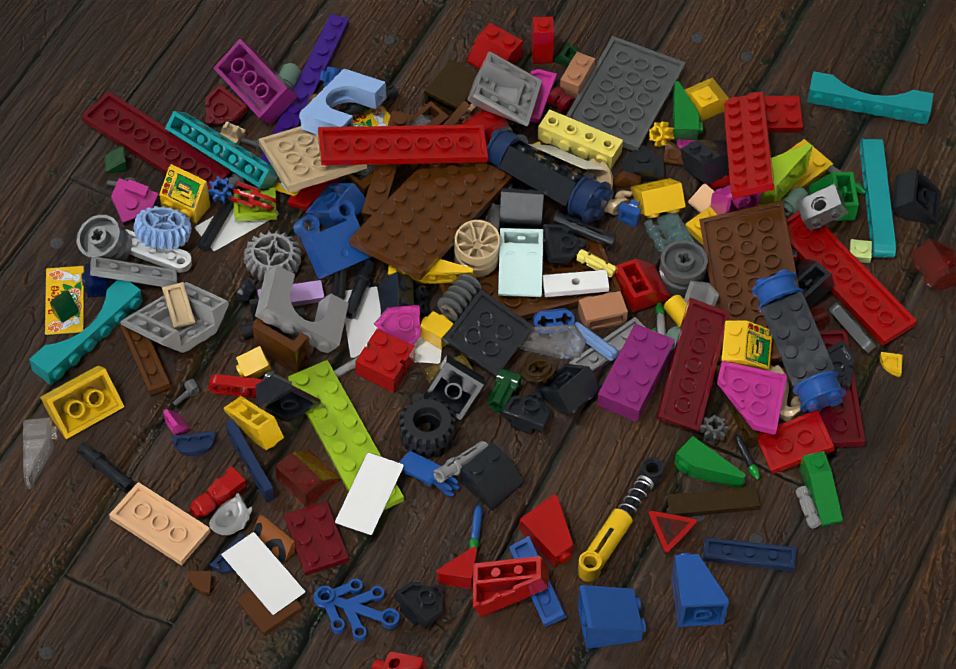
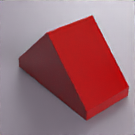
(459, 570)

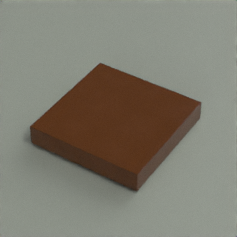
(262, 616)

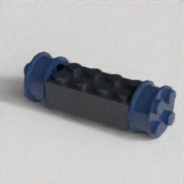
(581, 193)

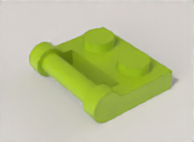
(245, 213)

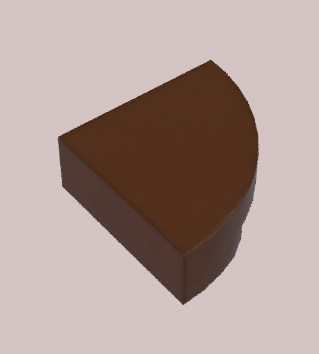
(672, 154)
(626, 179)
(201, 581)

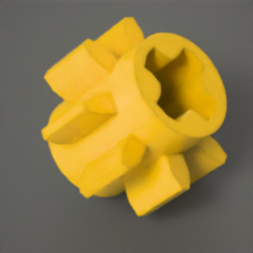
(661, 133)

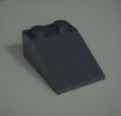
(706, 159)

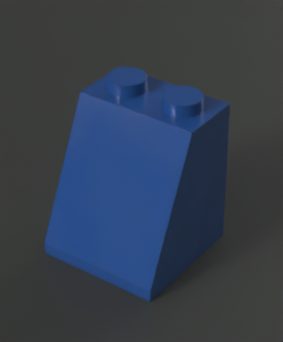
(696, 593)
(609, 616)

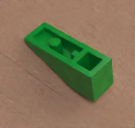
(685, 116)
(705, 464)
(820, 482)

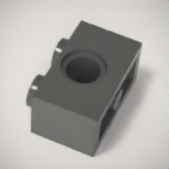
(812, 205)

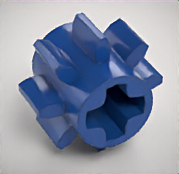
(328, 75)
(215, 189)

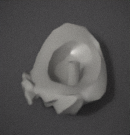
(230, 516)

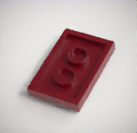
(316, 538)

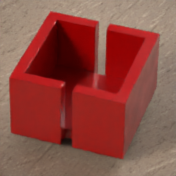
(382, 360)

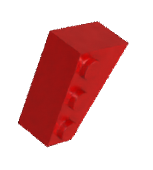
(507, 582)

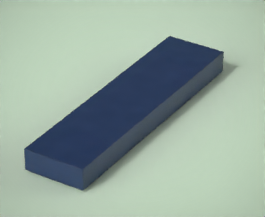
(249, 460)
(749, 554)

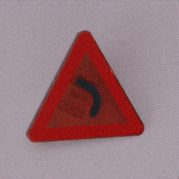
(670, 528)

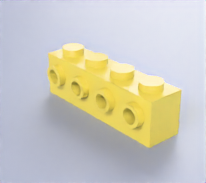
(579, 139)

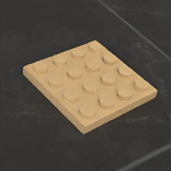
(297, 159)

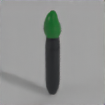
(753, 469)

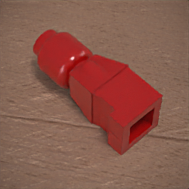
(218, 493)

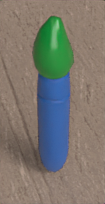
(476, 527)

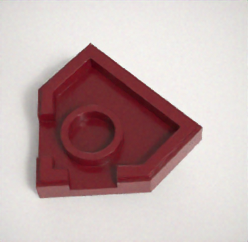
(223, 107)

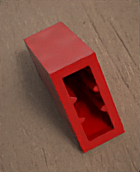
(542, 40)
(548, 531)

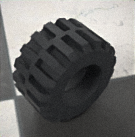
(427, 412)

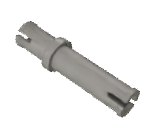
(453, 465)

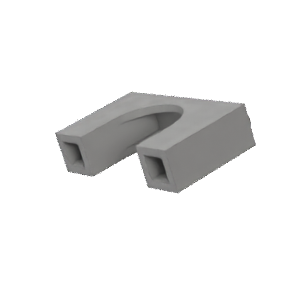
(276, 309)

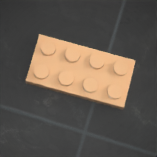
(159, 523)

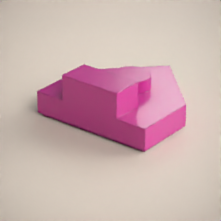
(131, 198)
(401, 323)

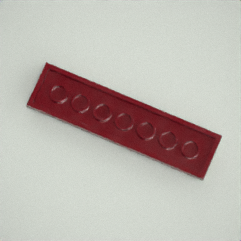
(150, 139)

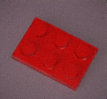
(783, 114)
(793, 440)

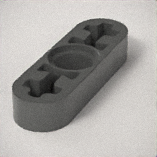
(852, 327)

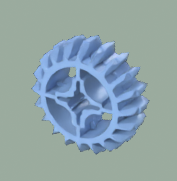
(162, 228)

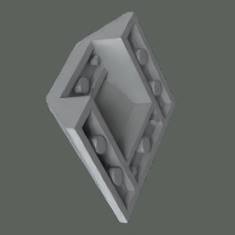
(505, 90)
(155, 322)

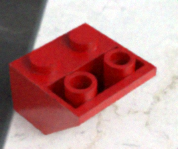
(641, 284)

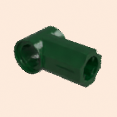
(505, 386)

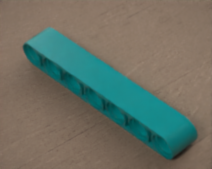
(877, 198)

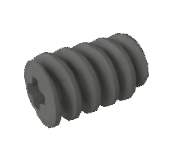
(458, 296)

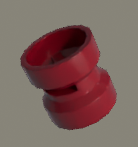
(560, 100)

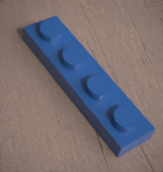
(546, 601)

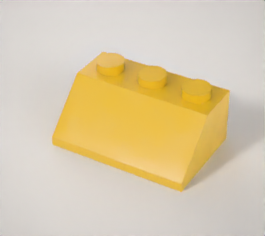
(82, 401)

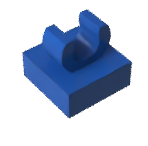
(629, 213)

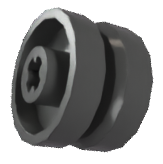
(104, 238)
(682, 263)

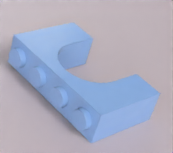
(344, 88)

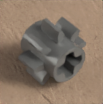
(714, 429)

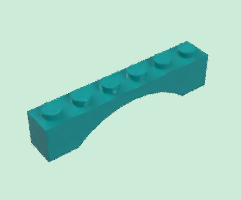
(909, 106)
(57, 358)

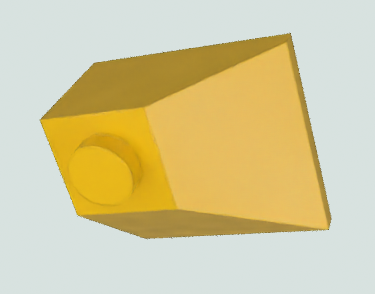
(707, 98)

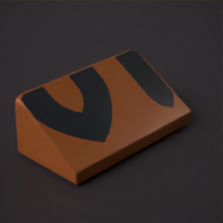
(275, 539)

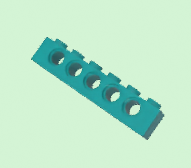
(222, 149)

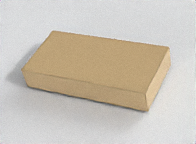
(178, 305)

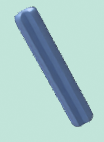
(597, 342)

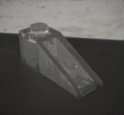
(555, 341)
(37, 447)

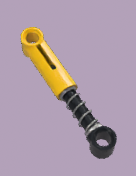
(619, 521)

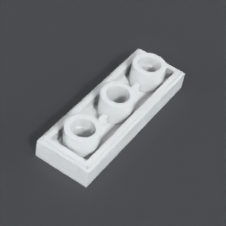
(575, 283)

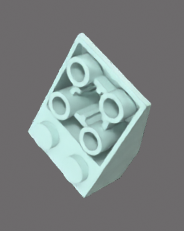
(520, 262)

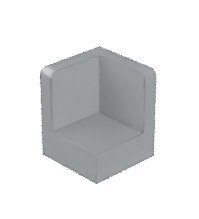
(702, 292)

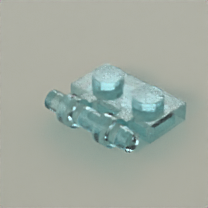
(671, 227)

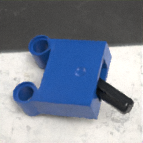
(330, 248)

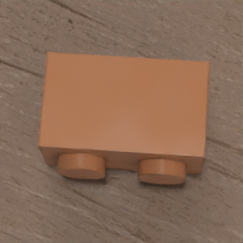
(577, 74)
(603, 311)

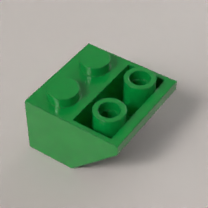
(846, 184)

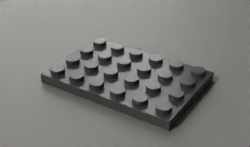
(626, 91)

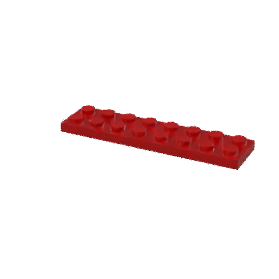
(402, 144)
(748, 145)
(853, 281)

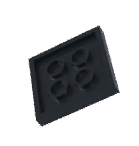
(488, 333)

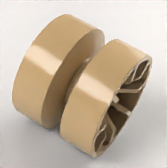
(477, 247)

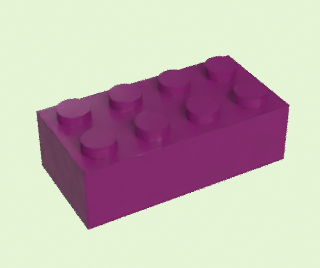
(255, 82)
(636, 372)

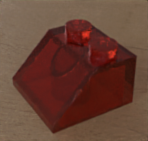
(936, 263)
(305, 476)

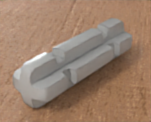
(808, 507)

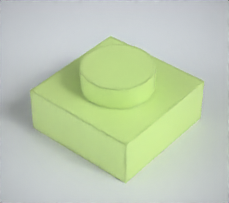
(861, 250)

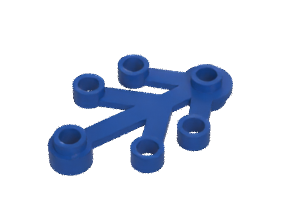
(353, 607)

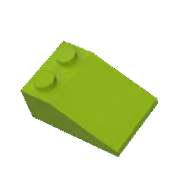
(787, 171)

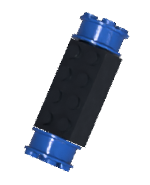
(798, 341)

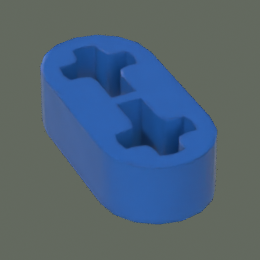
(552, 314)

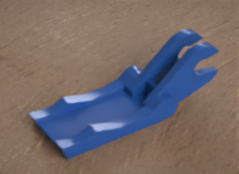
(423, 470)

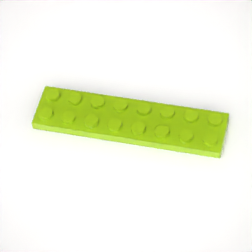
(338, 424)

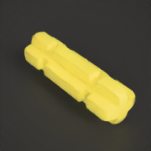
(596, 262)

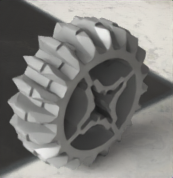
(270, 251)

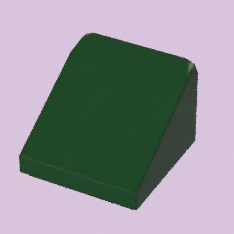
(565, 54)
(115, 161)
(64, 306)

